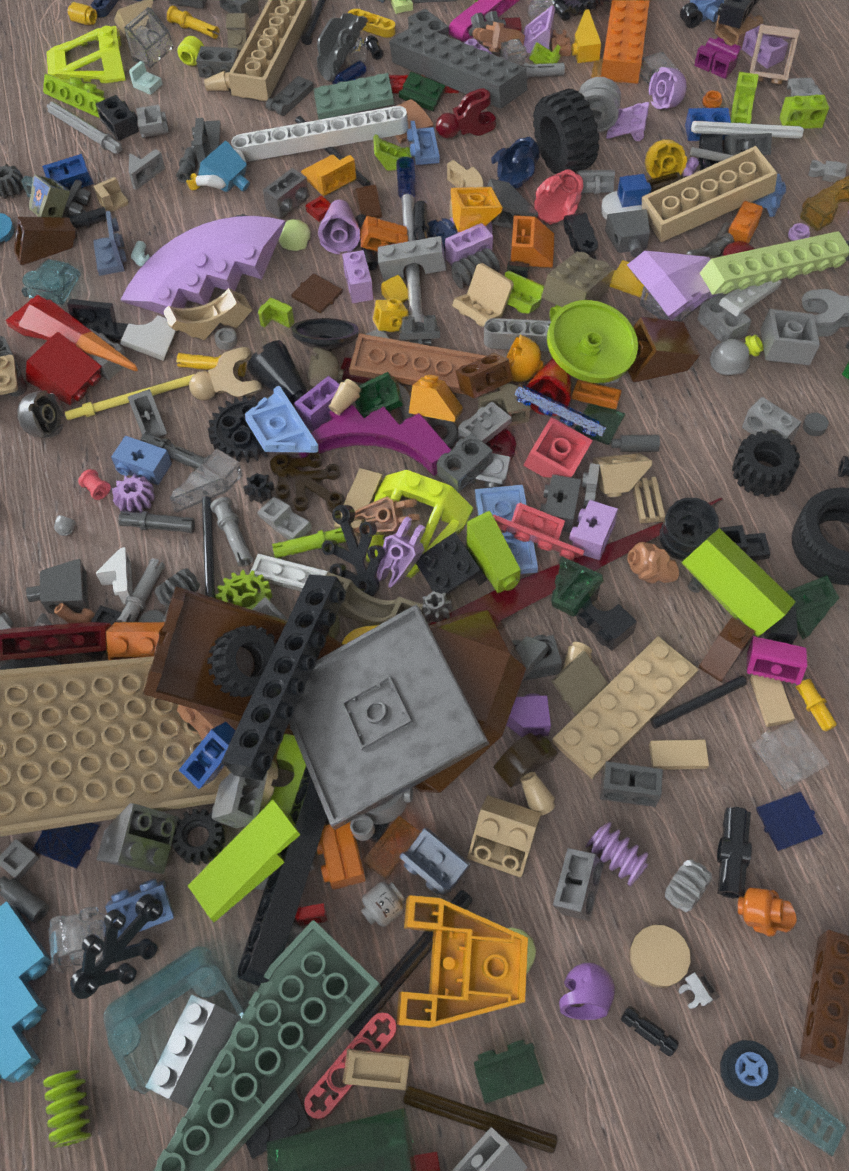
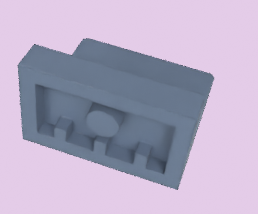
(108, 250)

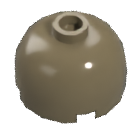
(322, 366)

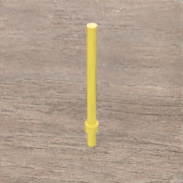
(89, 409)

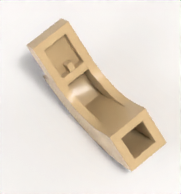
(462, 178)

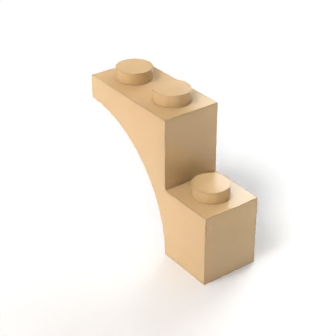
(200, 321)

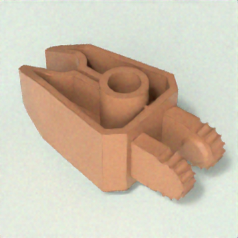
(495, 35)
(385, 514)

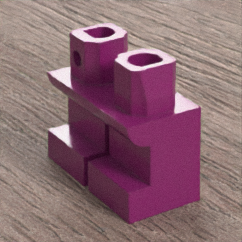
(717, 57)

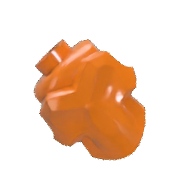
(766, 911)

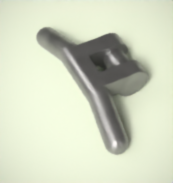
(717, 245)

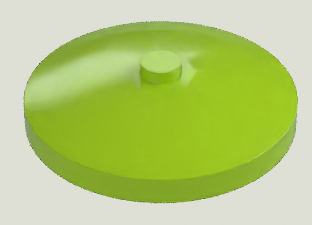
(592, 341)

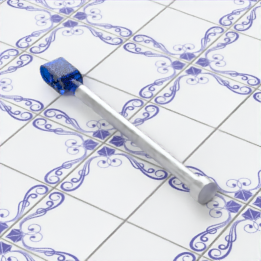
(406, 191)

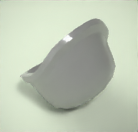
(730, 357)

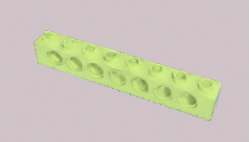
(774, 262)

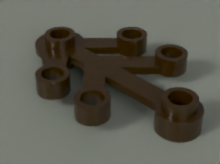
(305, 479)

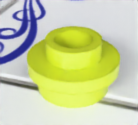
(754, 344)

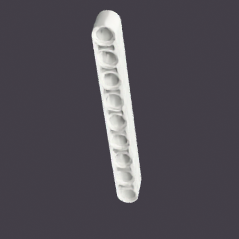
(322, 133)

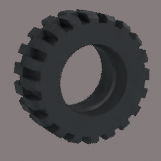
(566, 131)

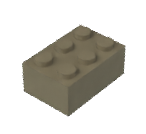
(577, 280)

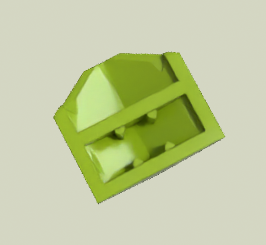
(388, 152)

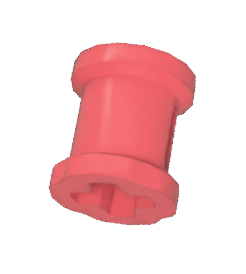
(90, 480)

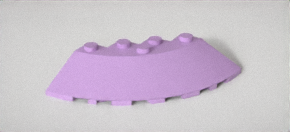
(202, 260)

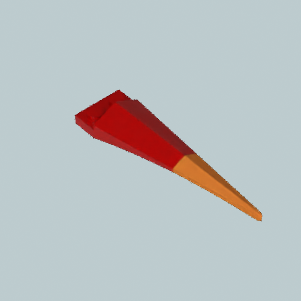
(44, 318)

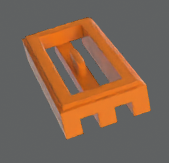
(596, 394)

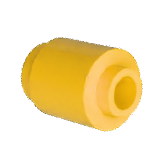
(82, 13)

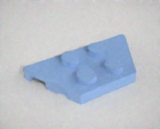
(279, 425)

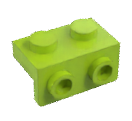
(525, 293)

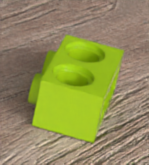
(804, 111)

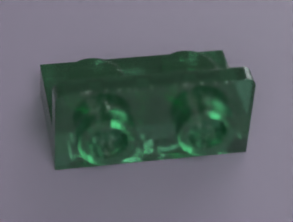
(507, 1072)

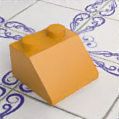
(434, 399)

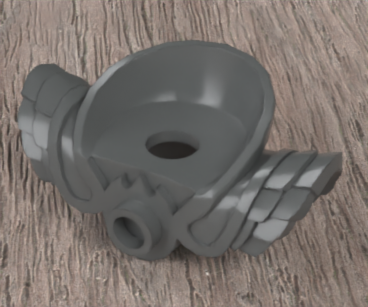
(336, 43)

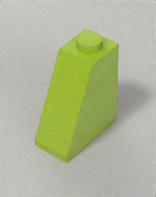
(492, 552)

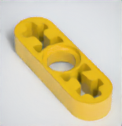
(380, 25)

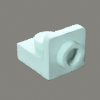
(144, 80)

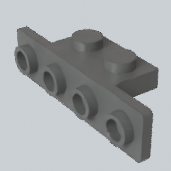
(206, 138)

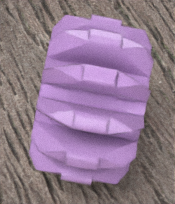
(133, 494)

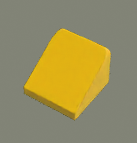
(394, 288)

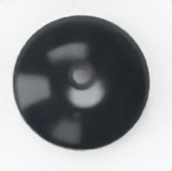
(325, 333)

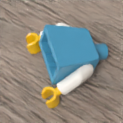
(221, 170)

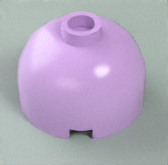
(667, 88)

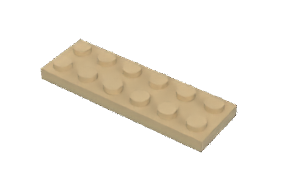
(624, 707)

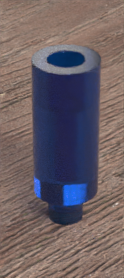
(351, 73)

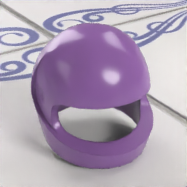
(588, 986)

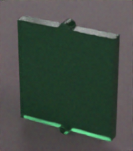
(609, 417)

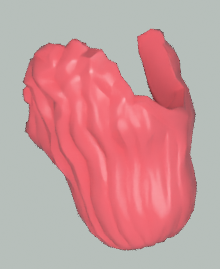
(558, 196)

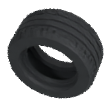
(810, 545)

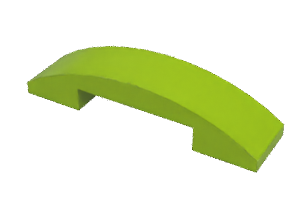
(744, 98)

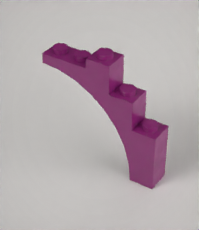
(380, 429)

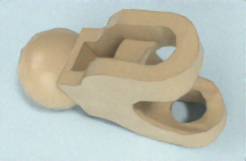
(225, 377)

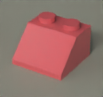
(557, 450)

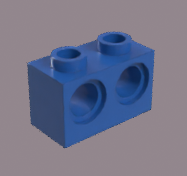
(705, 114)
(69, 170)

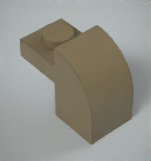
(237, 29)
(507, 402)

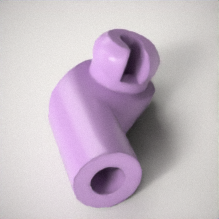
(690, 166)

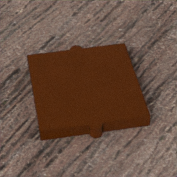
(316, 293)

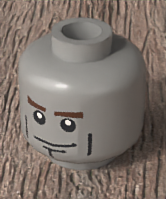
(382, 904)

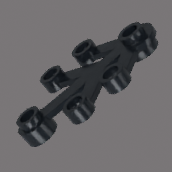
(356, 553)
(91, 975)

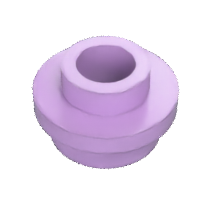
(798, 232)

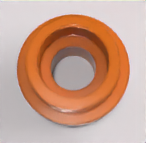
(712, 99)

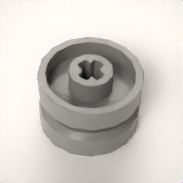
(604, 100)

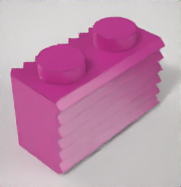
(776, 660)

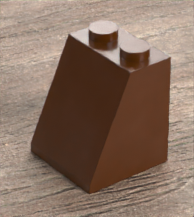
(662, 349)

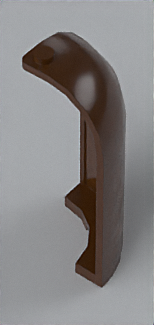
(180, 657)

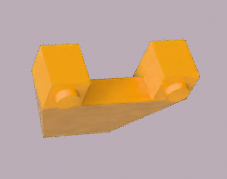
(473, 965)

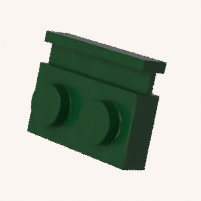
(422, 91)

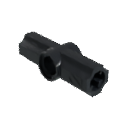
(734, 852)

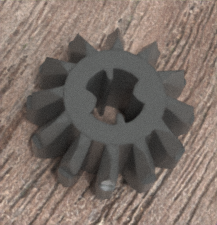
(10, 181)
(182, 579)

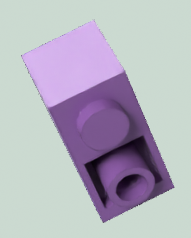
(530, 715)

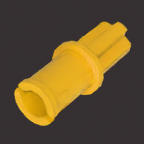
(816, 705)

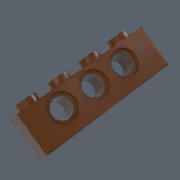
(827, 1002)

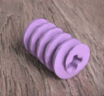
(619, 853)

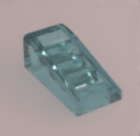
(783, 1111)

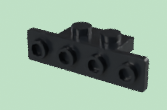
(97, 316)

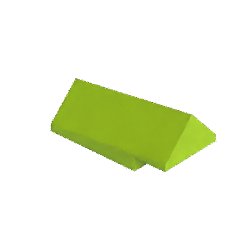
(738, 583)
(245, 861)

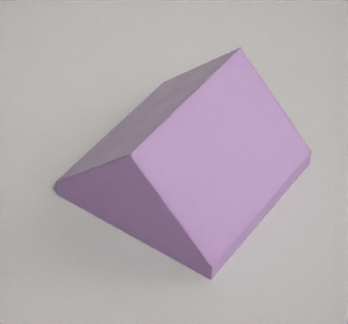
(540, 30)

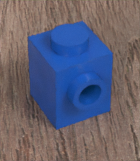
(632, 189)

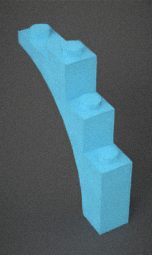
(20, 1008)

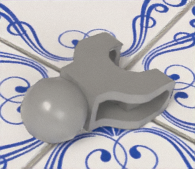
(832, 310)

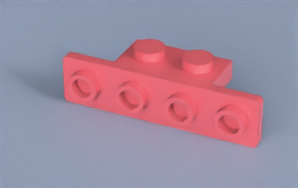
(539, 528)

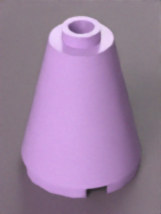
(339, 228)

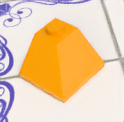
(474, 206)

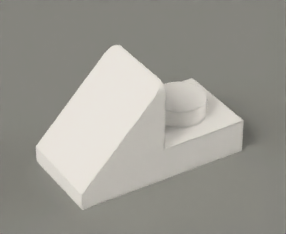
(119, 573)

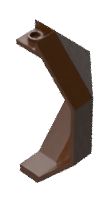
(488, 675)

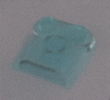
(51, 281)

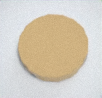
(660, 956)

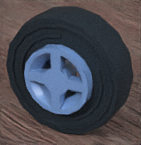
(758, 1063)

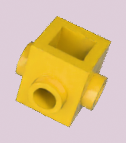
(389, 314)

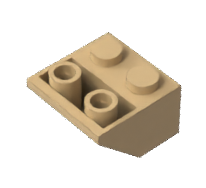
(503, 835)

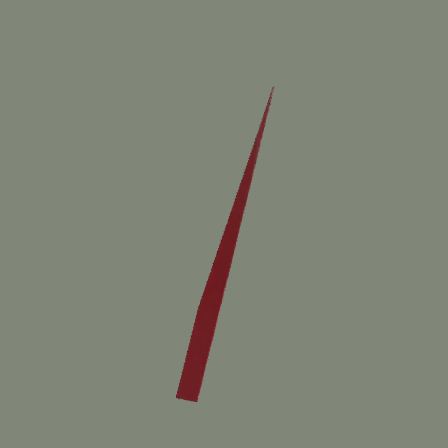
(543, 583)

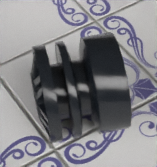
(691, 517)

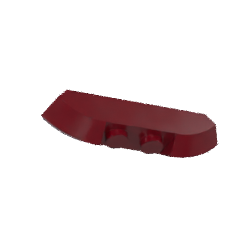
(52, 640)

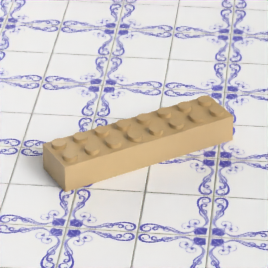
(269, 48)

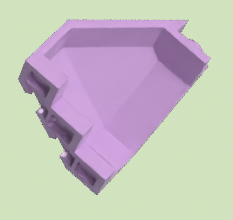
(672, 280)

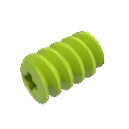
(66, 1108)

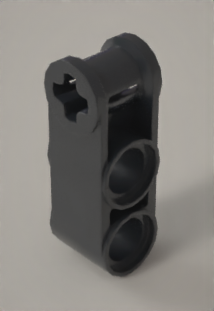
(710, 142)
(580, 234)

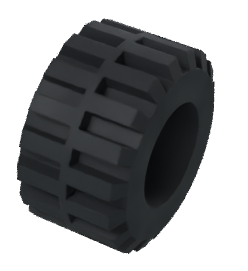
(769, 449)
(224, 659)

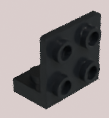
(449, 565)

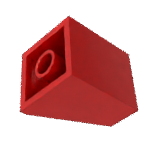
(62, 369)

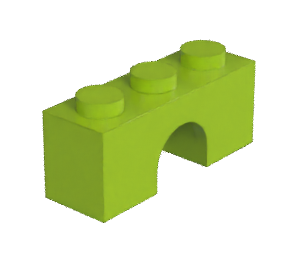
(289, 759)

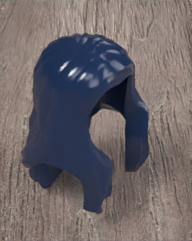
(517, 162)

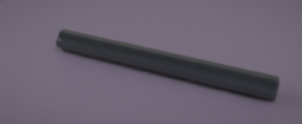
(403, 970)

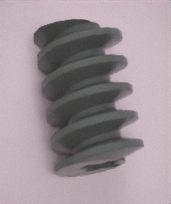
(464, 269)

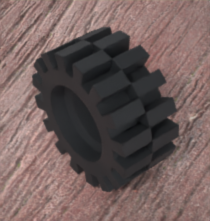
(209, 848)

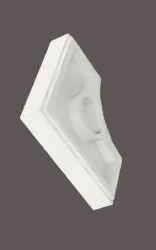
(149, 338)

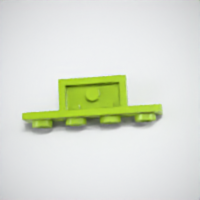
(74, 93)

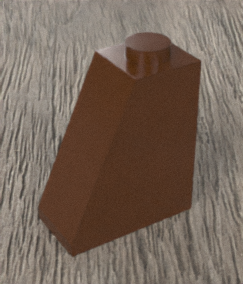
(42, 237)

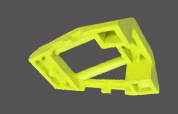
(109, 52)
(443, 497)

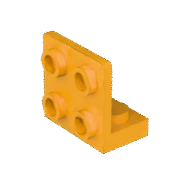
(330, 173)

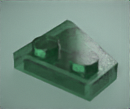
(574, 586)
(812, 603)

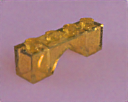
(821, 208)

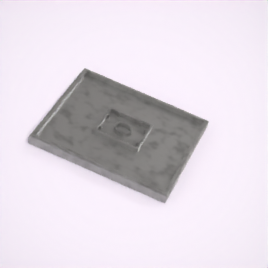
(382, 717)

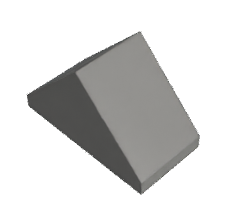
(147, 413)

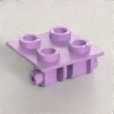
(631, 121)

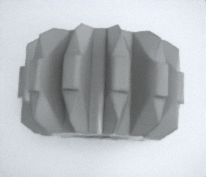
(688, 885)

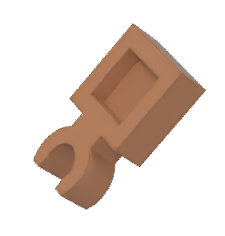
(562, 41)

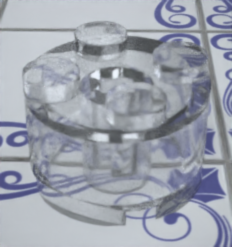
(68, 934)

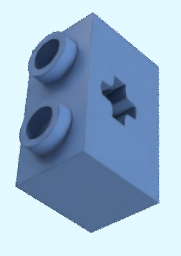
(142, 459)

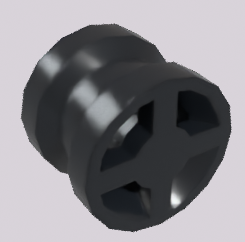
(691, 15)

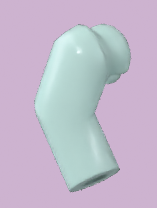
(138, 253)

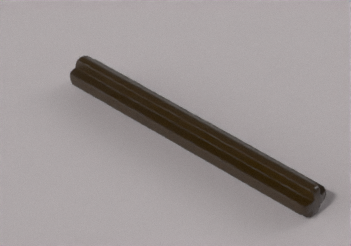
(480, 1119)

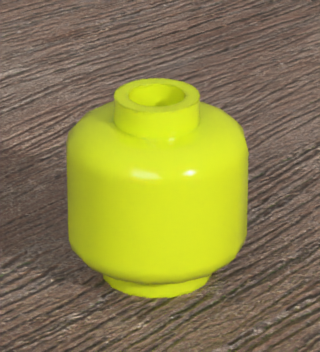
(189, 50)

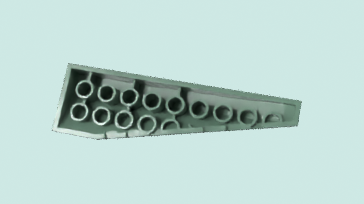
(283, 1034)

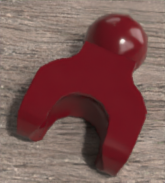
(468, 116)

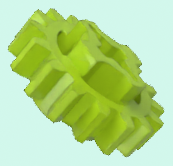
(242, 589)

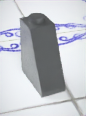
(512, 203)

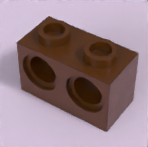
(484, 375)

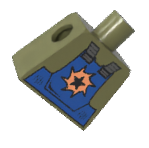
(47, 197)

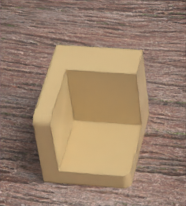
(110, 195)

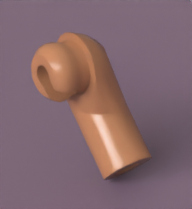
(71, 616)

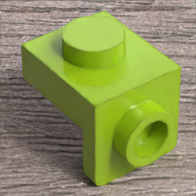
(542, 55)
(277, 312)

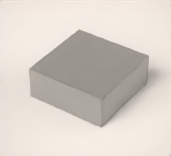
(17, 859)

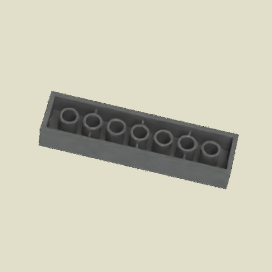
(458, 64)

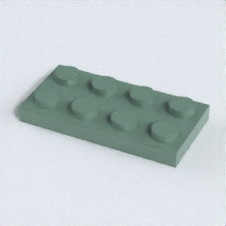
(353, 96)

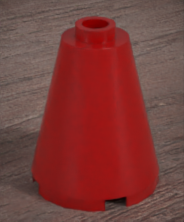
(552, 382)

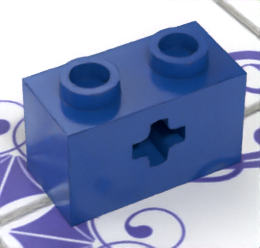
(206, 759)

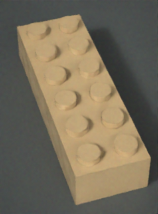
(709, 193)

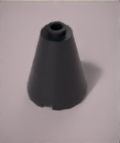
(276, 368)

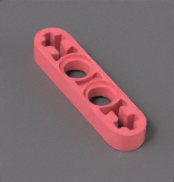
(317, 1091)

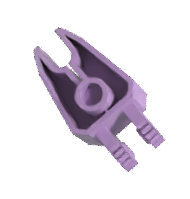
(401, 552)

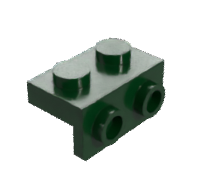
(379, 393)

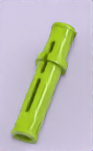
(307, 543)

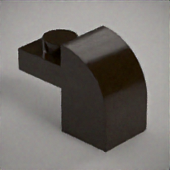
(524, 757)

